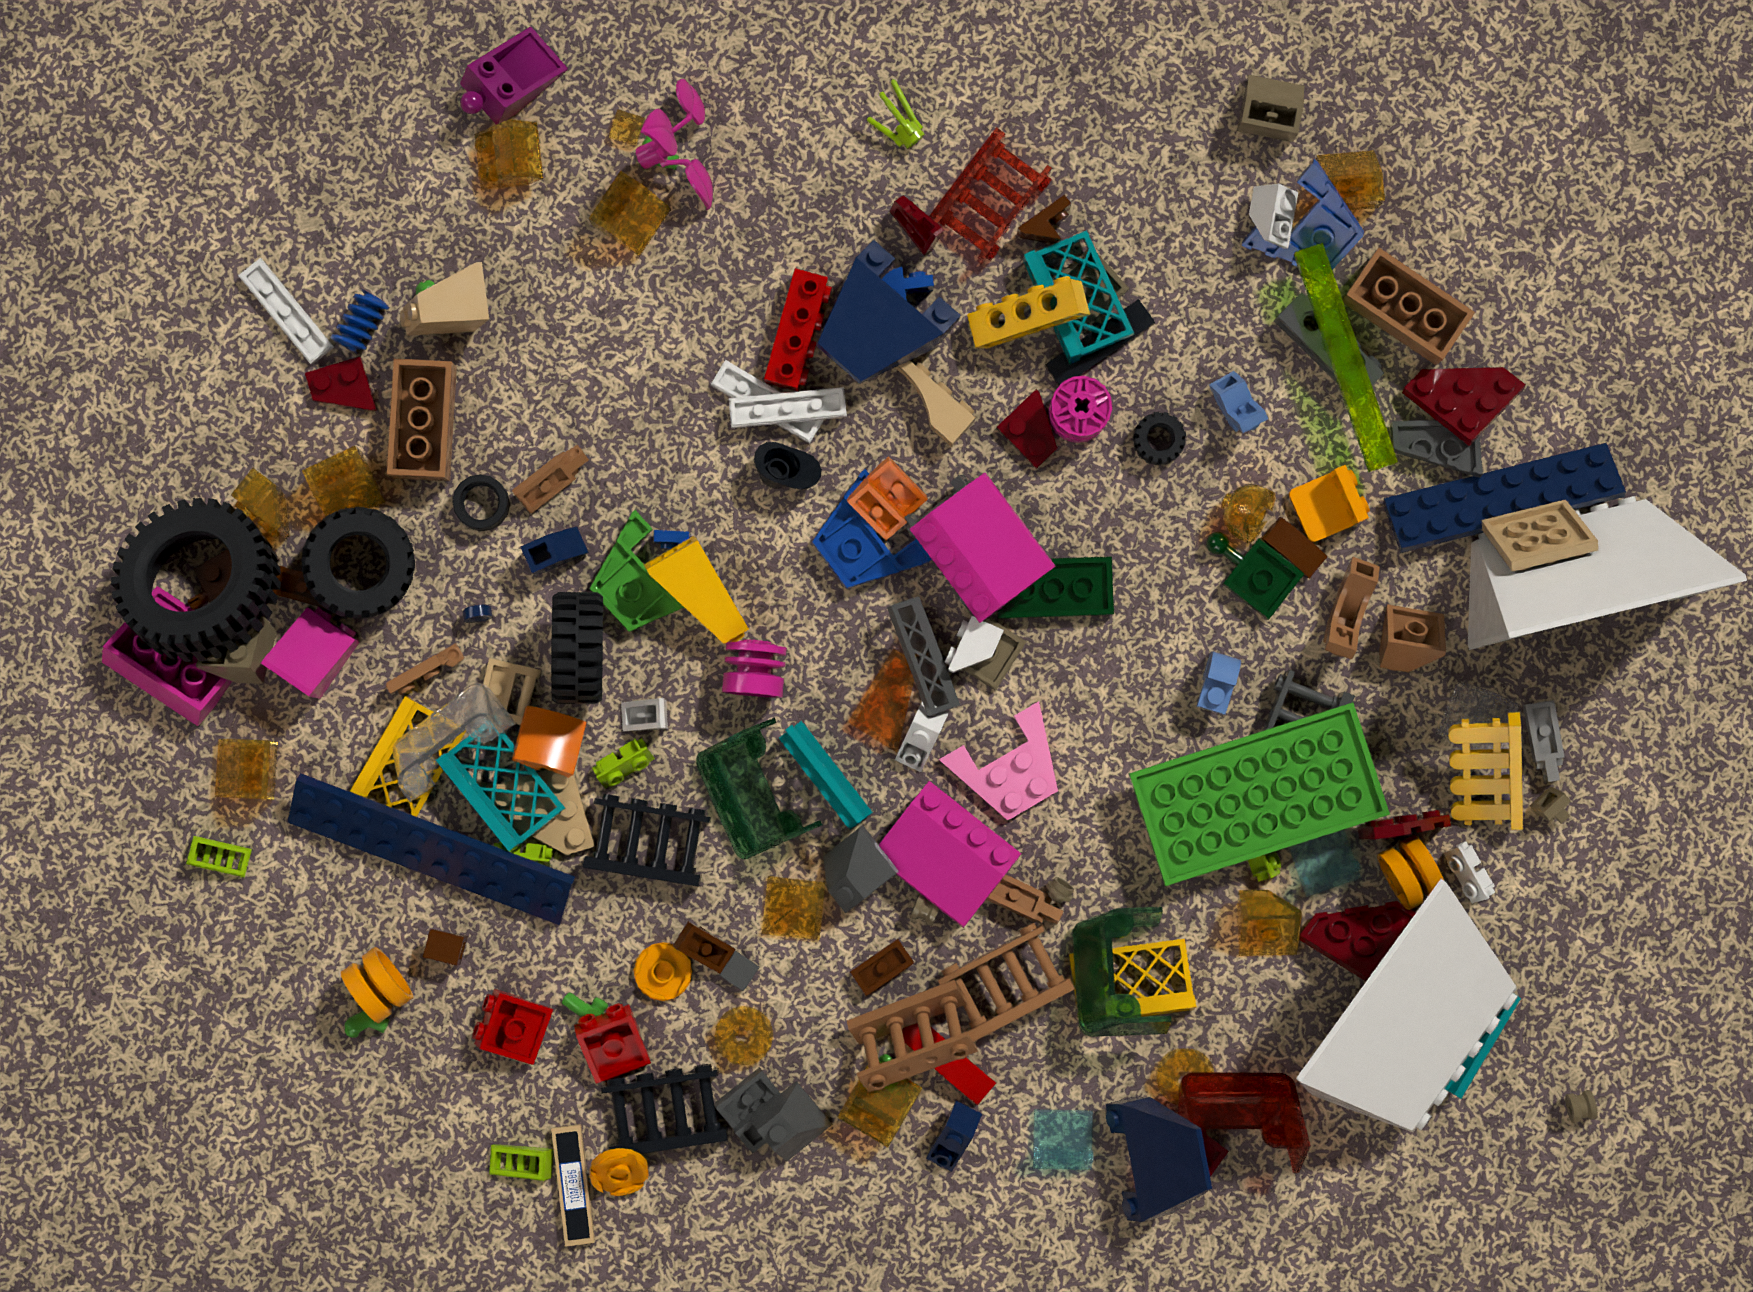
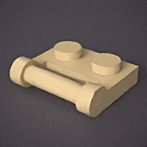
(501, 679)

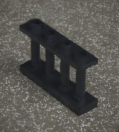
(629, 863)
(682, 1136)

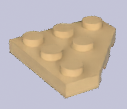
(567, 831)

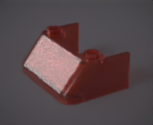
(1247, 1102)

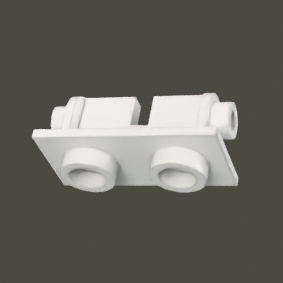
(1475, 884)

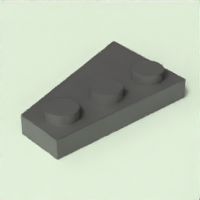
(1436, 445)

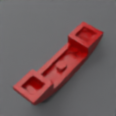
(960, 1072)

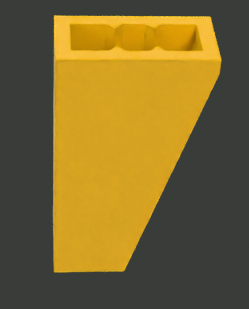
(696, 586)

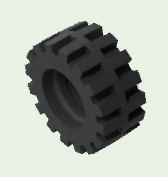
(1167, 422)

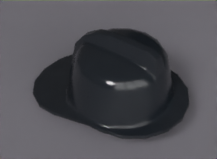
(786, 467)

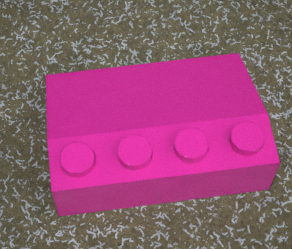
(982, 547)
(171, 681)
(948, 854)

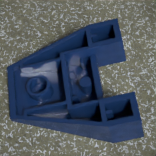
(874, 325)
(1164, 1157)

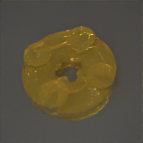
(728, 1029)
(1172, 1063)

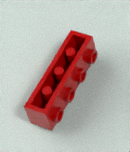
(796, 330)

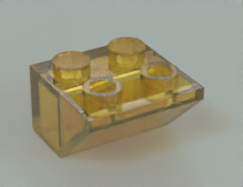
(508, 155)
(1355, 177)
(629, 213)
(343, 482)
(263, 500)
(246, 769)
(880, 1111)

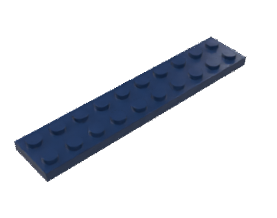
(430, 849)

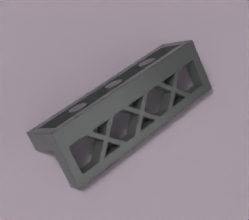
(923, 656)

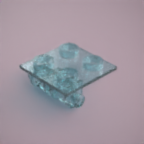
(1325, 862)
(1062, 1139)

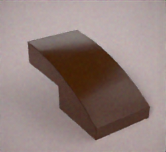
(1294, 547)

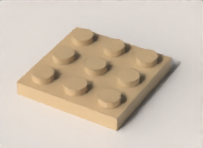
(1539, 535)

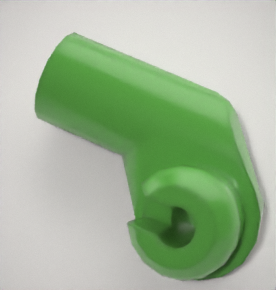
(362, 1021)

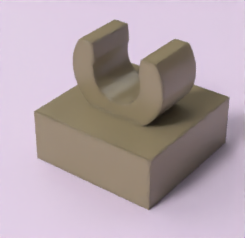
(1551, 805)

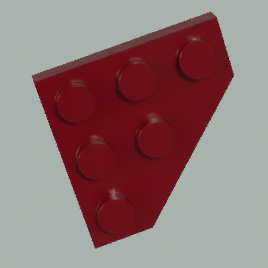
(1464, 397)
(1403, 825)
(1360, 937)

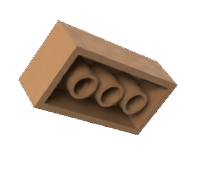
(1407, 306)
(421, 420)

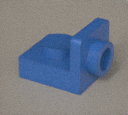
(670, 539)

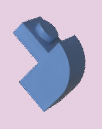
(1237, 403)
(1219, 680)

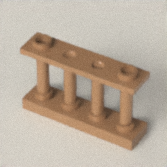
(1030, 997)
(904, 1013)

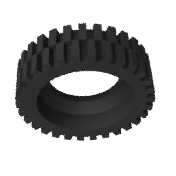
(225, 617)

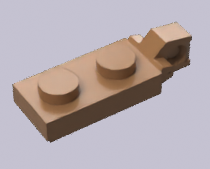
(550, 479)
(450, 656)
(1025, 901)

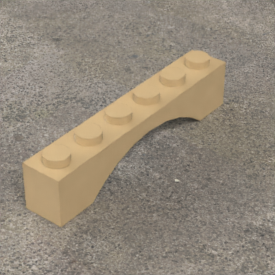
(944, 413)

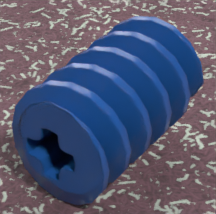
(360, 321)

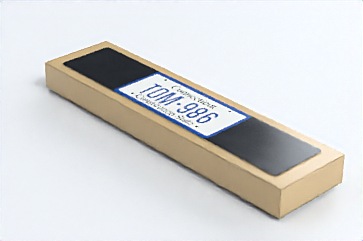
(573, 1185)

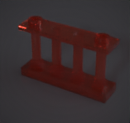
(978, 170)

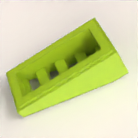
(194, 849)
(545, 1162)

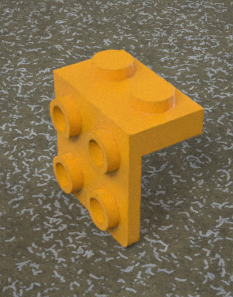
(1329, 504)

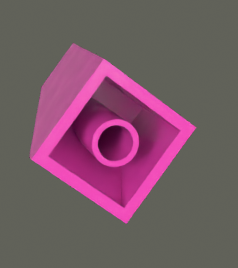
(312, 652)

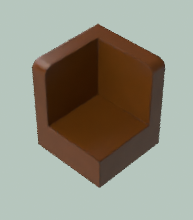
(445, 947)

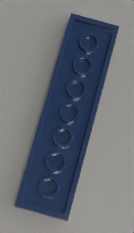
(1458, 506)

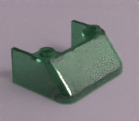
(744, 796)
(1098, 1007)

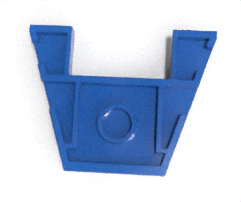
(1326, 223)
(857, 551)

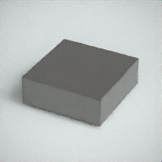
(739, 971)

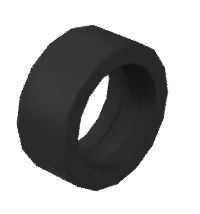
(475, 481)

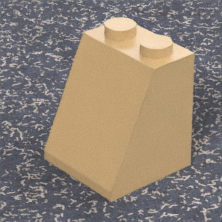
(449, 306)

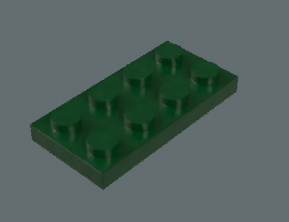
(1068, 590)

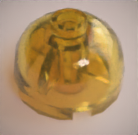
(1246, 510)

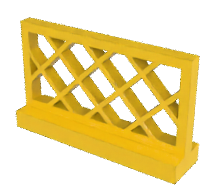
(384, 749)
(1157, 1003)

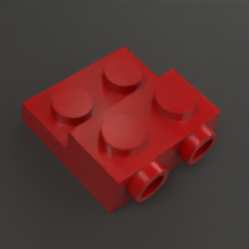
(512, 1026)
(611, 1042)

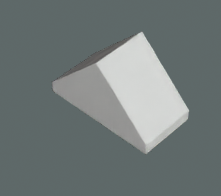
(644, 715)

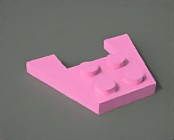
(1016, 778)

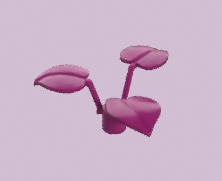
(660, 130)

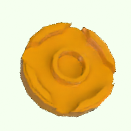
(671, 969)
(619, 1171)

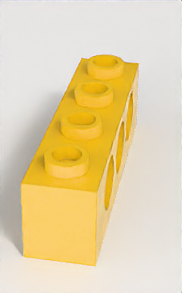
(1070, 306)

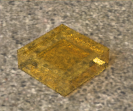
(626, 127)

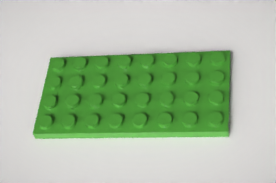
(1259, 794)

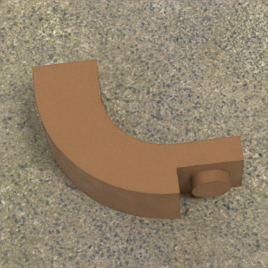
(1349, 608)

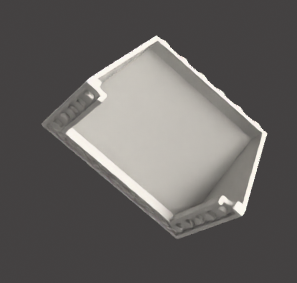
(1638, 563)
(1414, 1019)

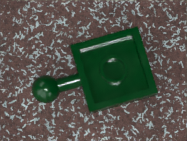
(1260, 576)

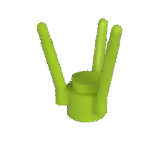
(909, 130)

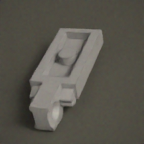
(1544, 738)

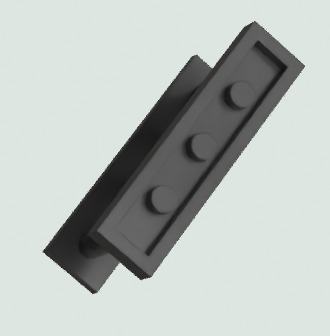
(1284, 684)

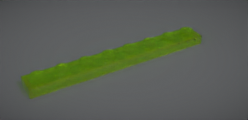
(1345, 357)

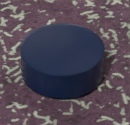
(477, 613)

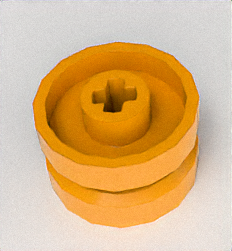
(1410, 872)
(376, 985)

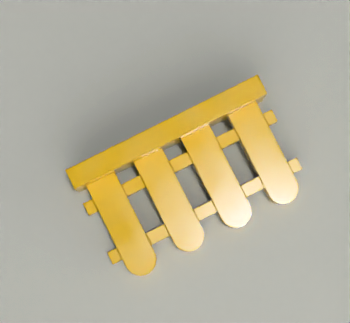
(1488, 759)

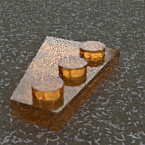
(886, 702)

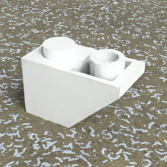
(1273, 212)
(976, 644)
(920, 738)

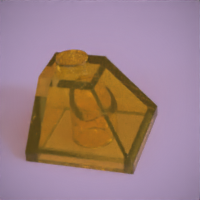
(793, 907)
(1266, 924)

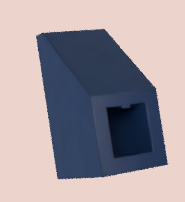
(554, 550)
(954, 1136)

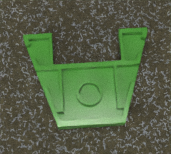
(626, 584)

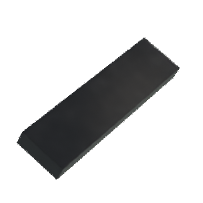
(1139, 320)

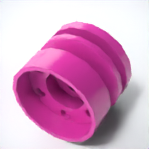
(1080, 425)
(754, 669)

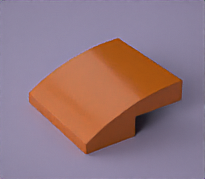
(886, 498)
(549, 741)

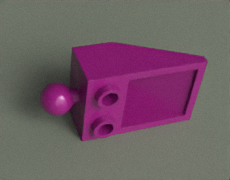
(510, 76)

